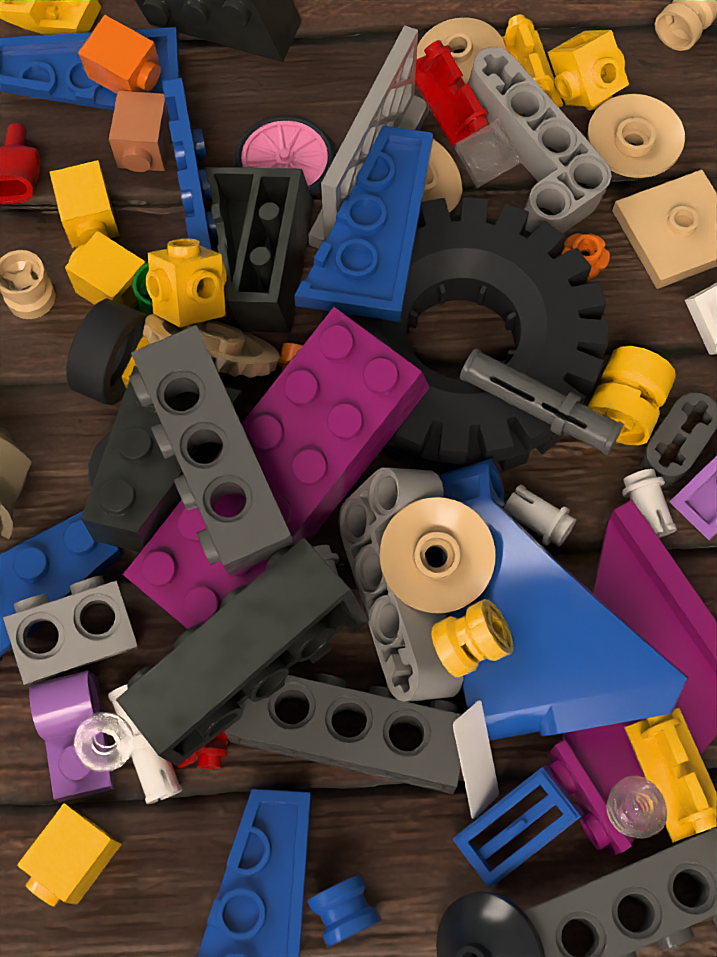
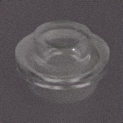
(101, 757)
(626, 814)

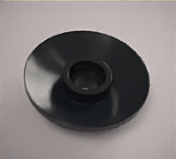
(487, 927)

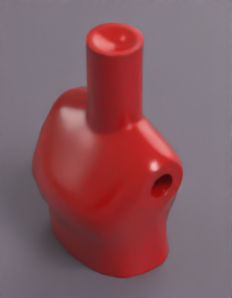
(18, 166)

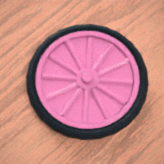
(287, 144)

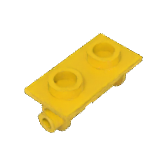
(527, 49)
(676, 768)

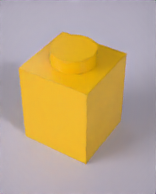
(84, 202)
(104, 271)
(67, 857)

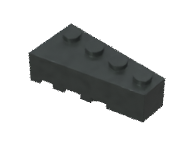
(241, 652)

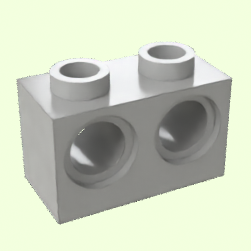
(75, 644)

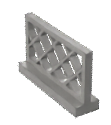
(389, 104)

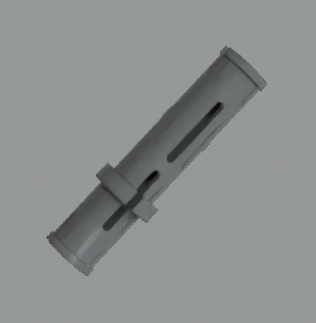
(599, 430)

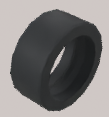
(104, 350)

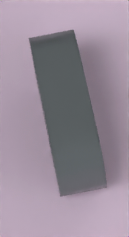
(671, 432)

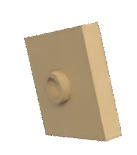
(672, 227)

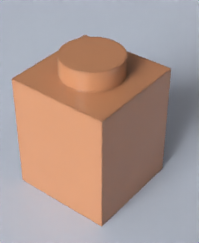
(140, 131)

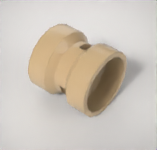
(683, 22)
(25, 284)

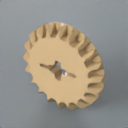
(229, 347)

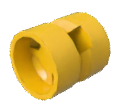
(633, 390)

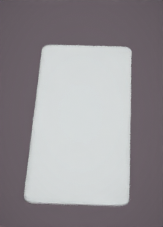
(476, 759)

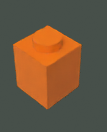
(120, 58)

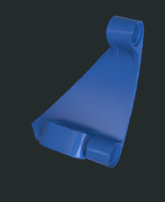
(571, 653)

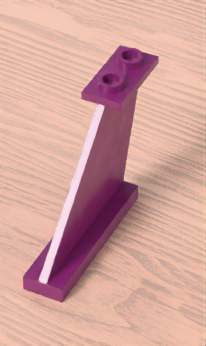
(657, 600)

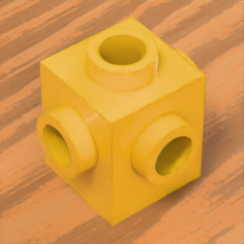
(588, 69)
(186, 283)

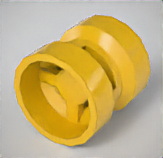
(472, 638)

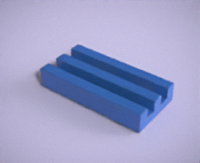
(556, 796)

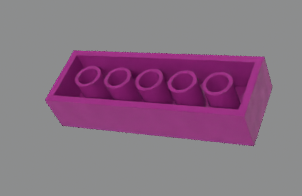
(313, 444)

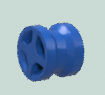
(344, 910)

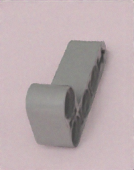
(508, 89)
(398, 630)

